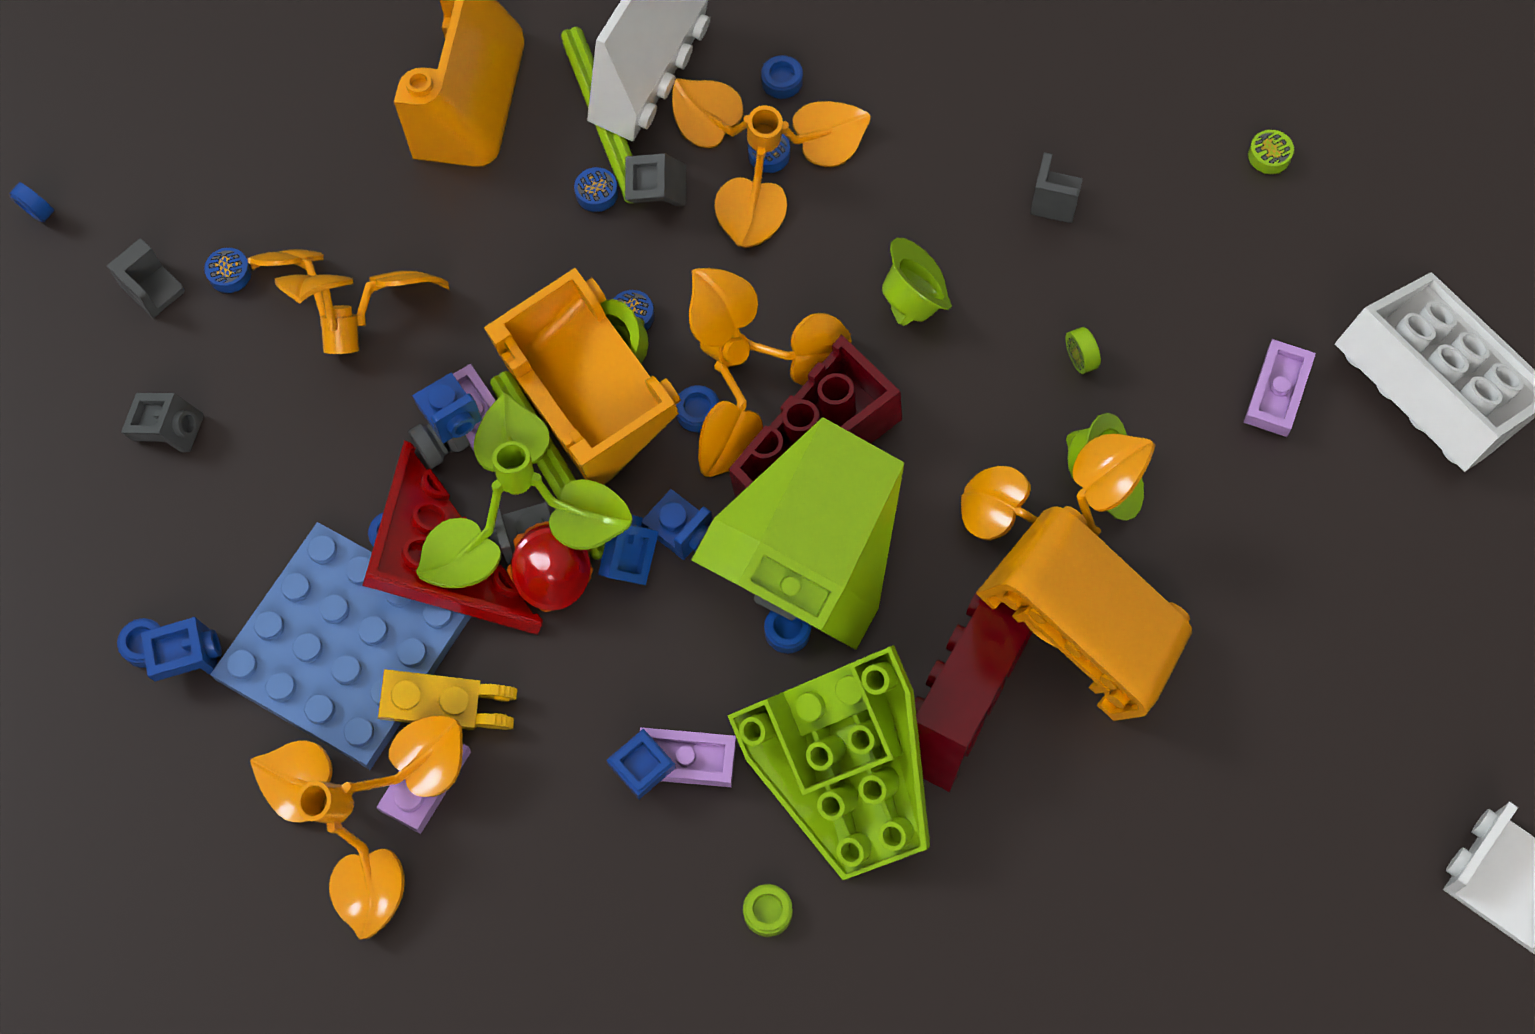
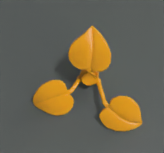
(754, 209)
(717, 310)
(337, 322)
(1104, 468)
(297, 787)

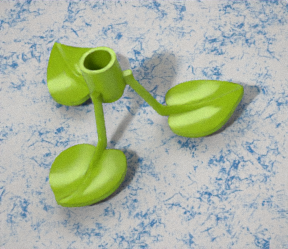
(509, 445)

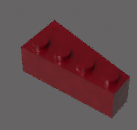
(840, 389)
(966, 688)

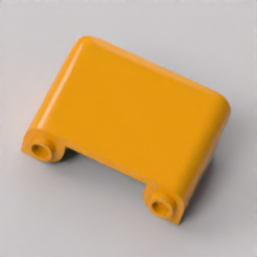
(464, 104)
(583, 376)
(1092, 610)

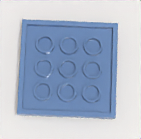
(324, 643)

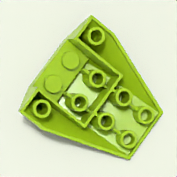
(813, 531)
(844, 761)

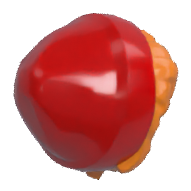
(547, 570)

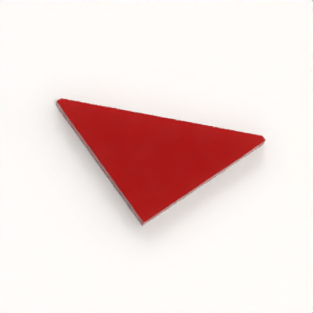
(411, 512)

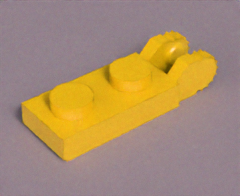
(417, 695)

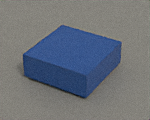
(641, 764)

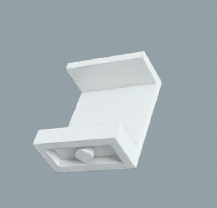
(1498, 875)

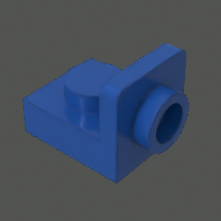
(448, 408)
(678, 523)
(629, 554)
(180, 649)

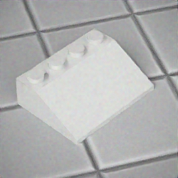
(638, 60)
(1443, 369)

